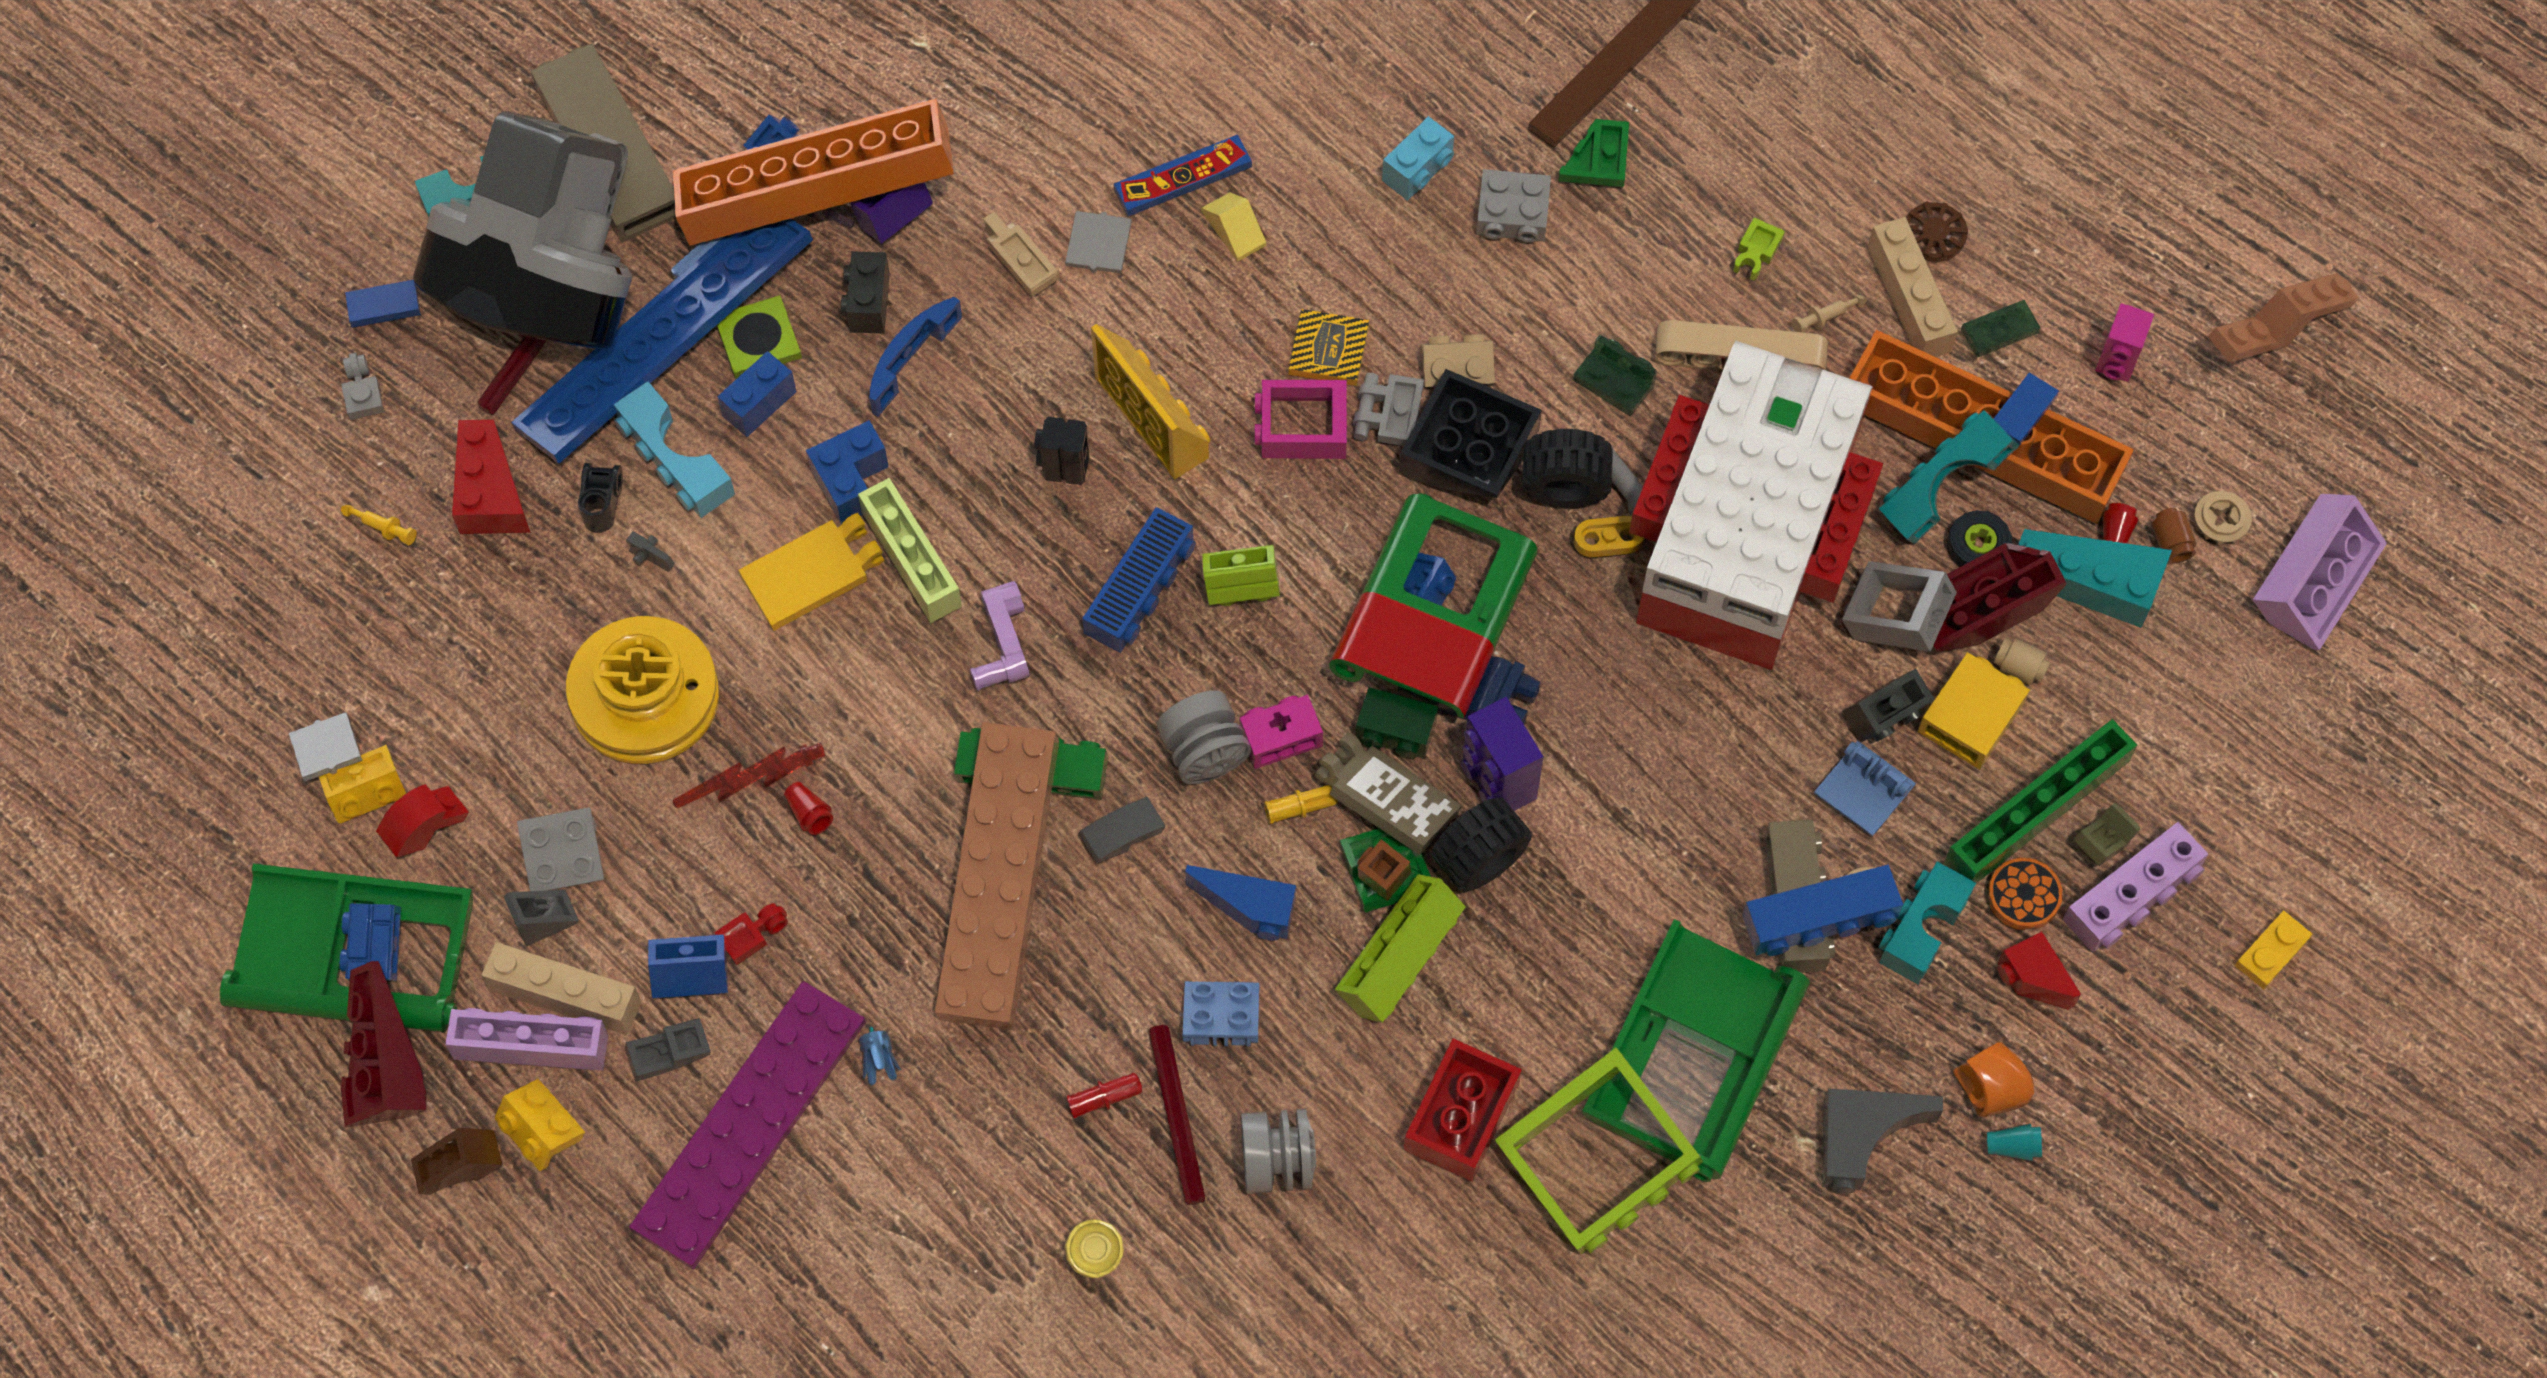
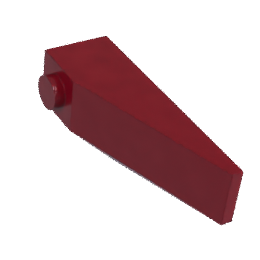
(383, 1067)

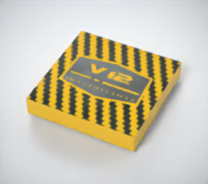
(1328, 347)

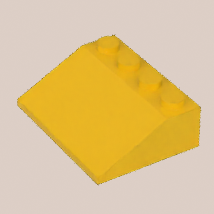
(1148, 403)

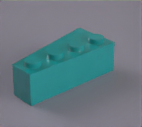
(2105, 574)

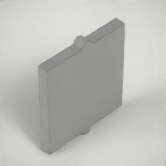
(1098, 242)
(325, 746)

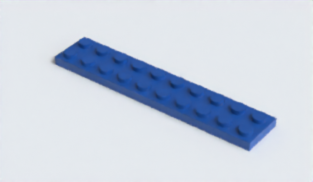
(658, 335)

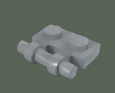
(1399, 412)

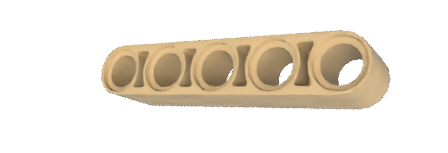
(1710, 344)

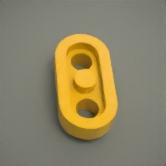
(1608, 537)

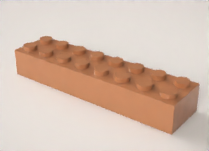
(997, 876)

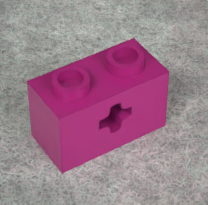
(2124, 342)
(1299, 732)

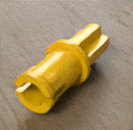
(1299, 804)

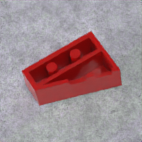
(483, 483)

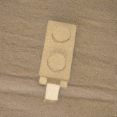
(1020, 255)

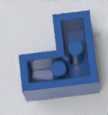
(843, 464)

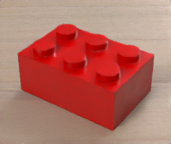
(1462, 1109)

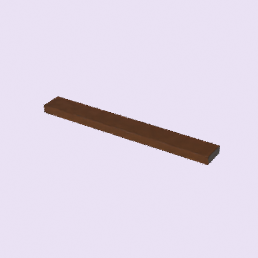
(1608, 69)

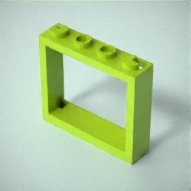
(1563, 1101)

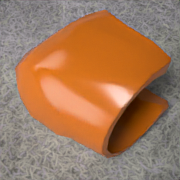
(1995, 1081)

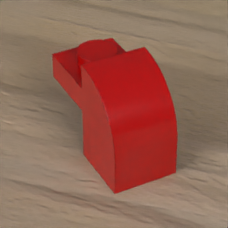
(417, 815)

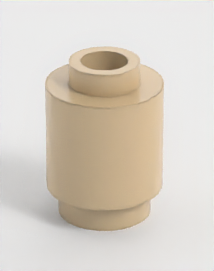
(2022, 660)

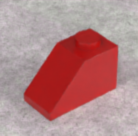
(2038, 973)

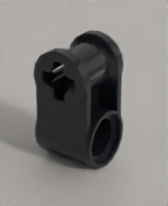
(599, 490)

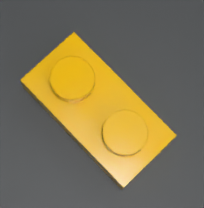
(2273, 950)

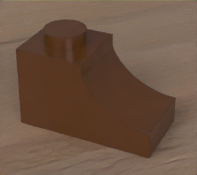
(455, 1159)

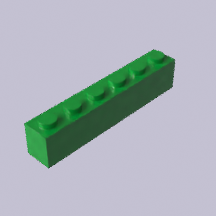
(2041, 802)

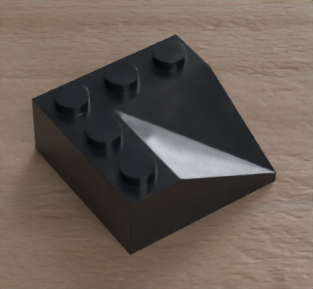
(1468, 437)

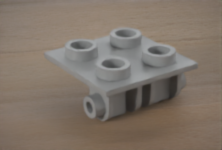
(560, 850)

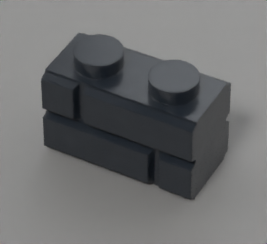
(1063, 450)

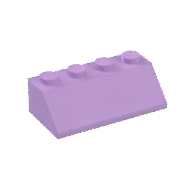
(2320, 569)

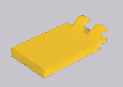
(810, 571)

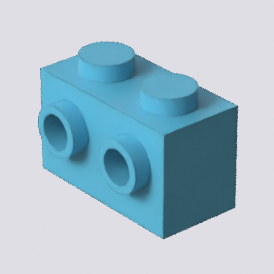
(1418, 158)

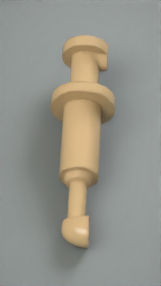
(1818, 316)

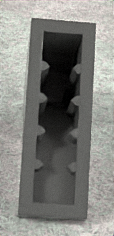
(1858, 1123)

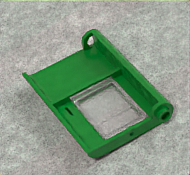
(1705, 1054)

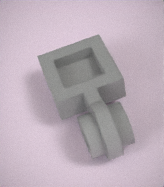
(362, 395)

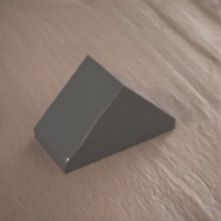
(540, 913)

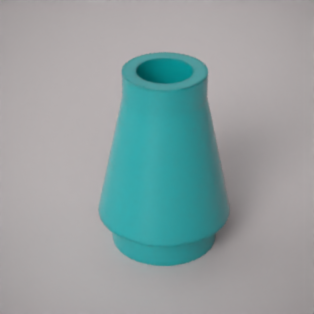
(2016, 1142)

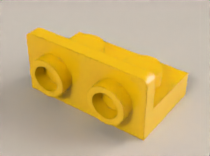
(363, 785)

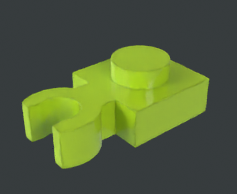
(1758, 245)

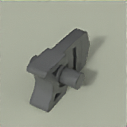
(645, 550)

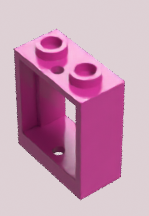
(1301, 445)

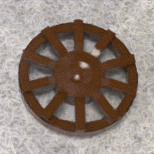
(1936, 230)

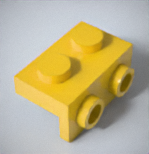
(537, 1123)

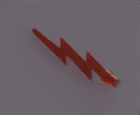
(773, 766)

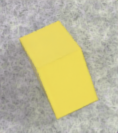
(1235, 224)

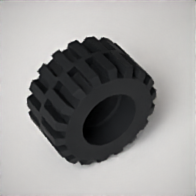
(1567, 468)
(1481, 844)

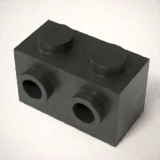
(867, 292)
(1888, 705)

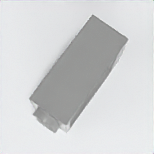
(1926, 619)

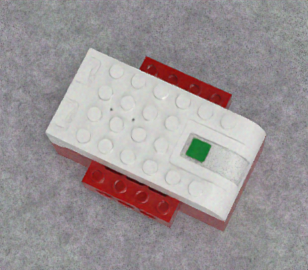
(1753, 503)

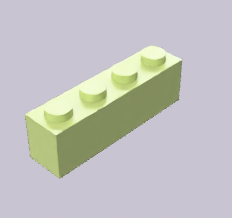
(910, 550)

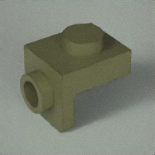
(2107, 834)

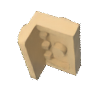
(1469, 358)

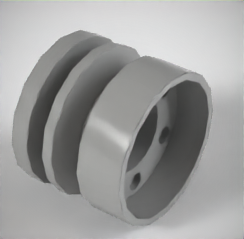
(1203, 737)
(1277, 1151)

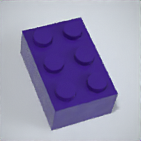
(1501, 755)

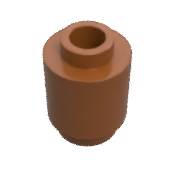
(2174, 533)

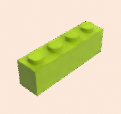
(1400, 948)

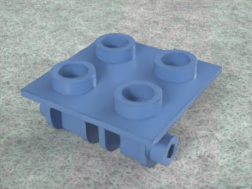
(1864, 788)
(1221, 1012)

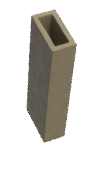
(586, 99)

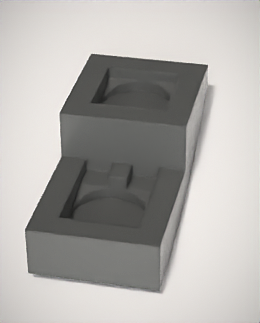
(1121, 828)
(667, 1051)

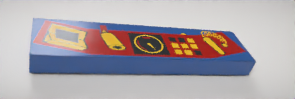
(1182, 175)

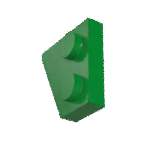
(1599, 156)

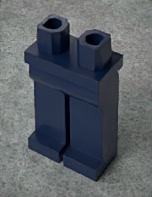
(1498, 681)

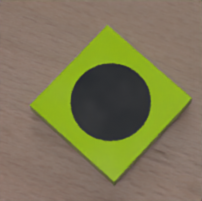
(754, 331)

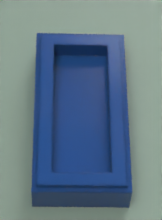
(382, 303)
(2026, 407)

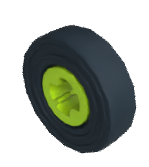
(1973, 525)

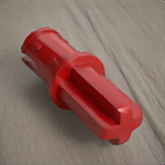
(1104, 1095)

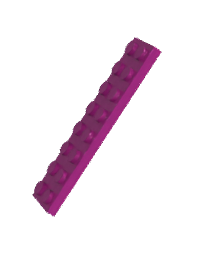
(747, 1125)

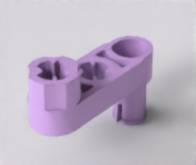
(999, 605)

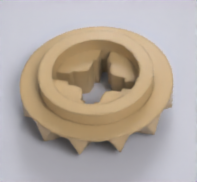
(2218, 503)

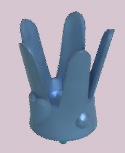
(877, 1054)

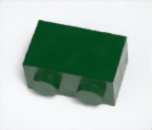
(1396, 723)

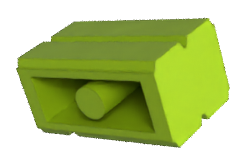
(1241, 575)

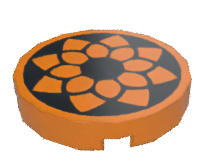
(2024, 893)

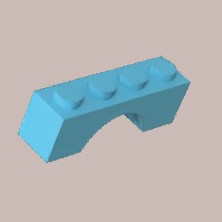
(699, 480)

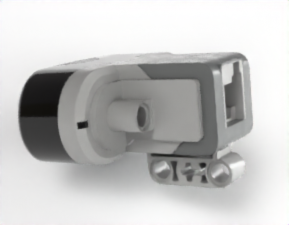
(533, 237)

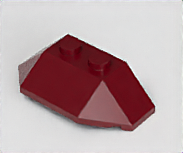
(1998, 594)

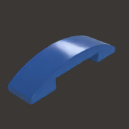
(934, 321)

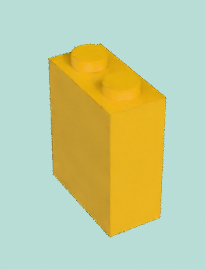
(1974, 710)

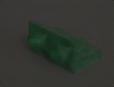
(1616, 375)

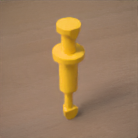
(389, 527)

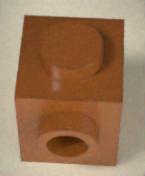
(1383, 869)

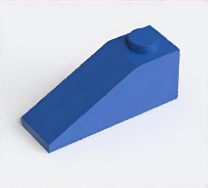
(1252, 902)

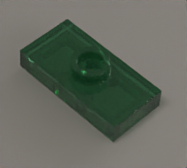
(2000, 328)

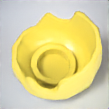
(1094, 1248)

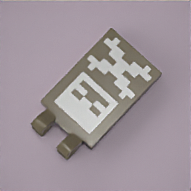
(1387, 794)

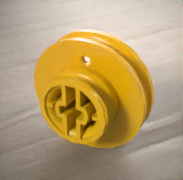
(633, 690)

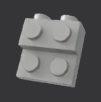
(1513, 205)

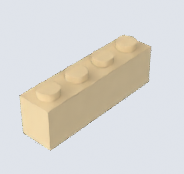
(1912, 287)
(560, 987)

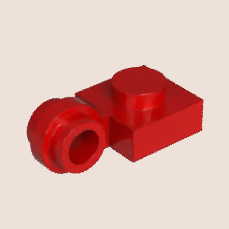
(744, 936)

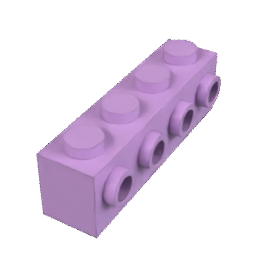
(2135, 887)
(527, 1039)

